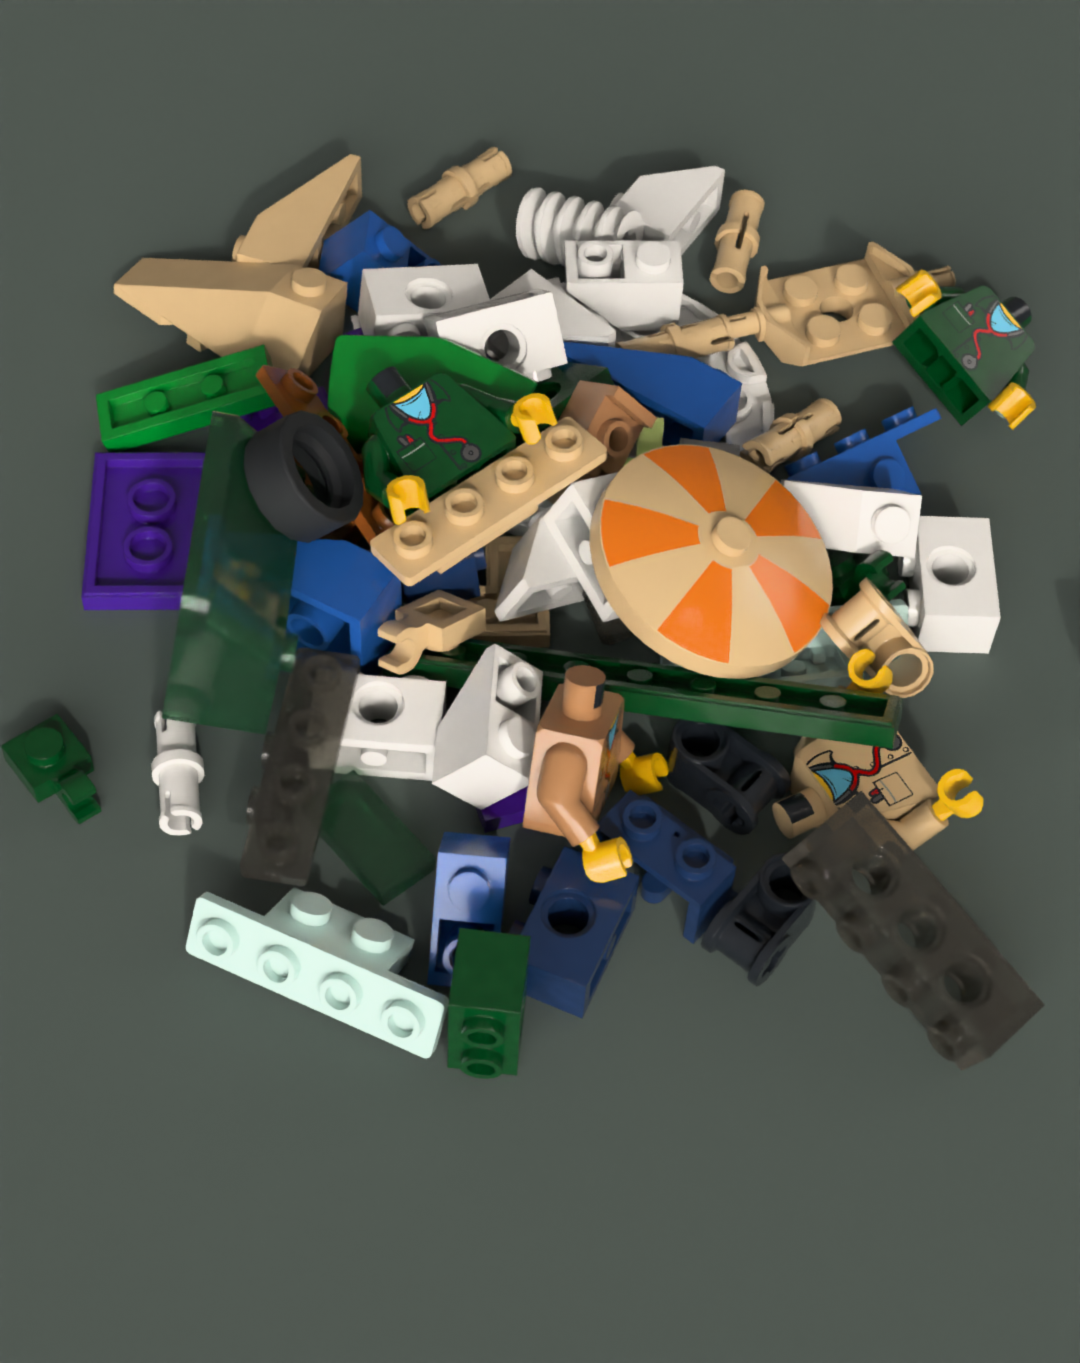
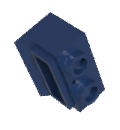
(673, 858)

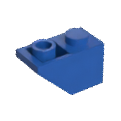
(367, 245)
(467, 895)

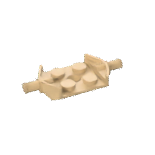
(863, 291)

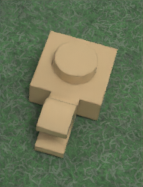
(432, 623)

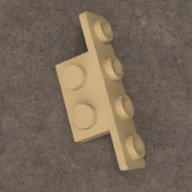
(488, 503)

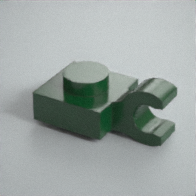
(852, 568)
(54, 762)

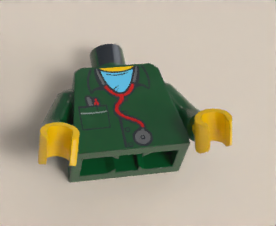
(969, 348)
(439, 437)

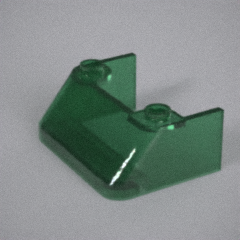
(233, 597)

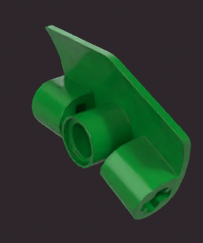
(417, 358)

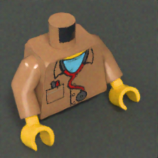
(576, 766)

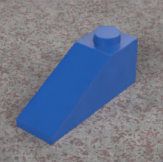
(685, 392)

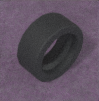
(280, 489)

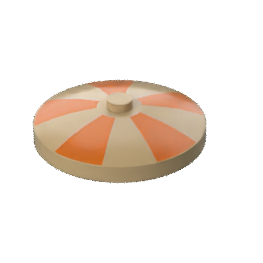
(710, 561)

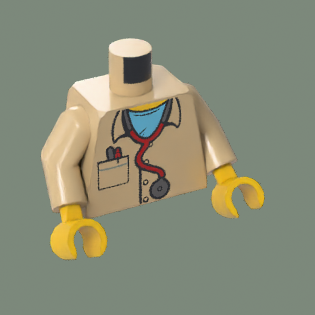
(893, 779)

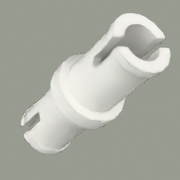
(178, 774)

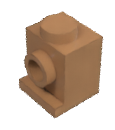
(609, 417)

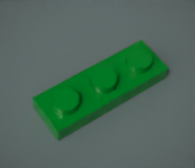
(182, 400)

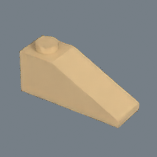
(300, 222)

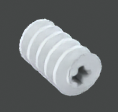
(549, 220)

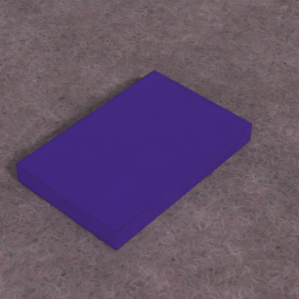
(140, 529)

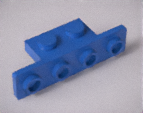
(866, 460)

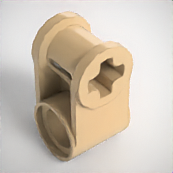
(874, 624)

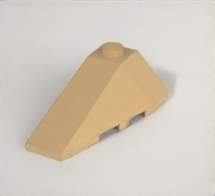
(242, 306)

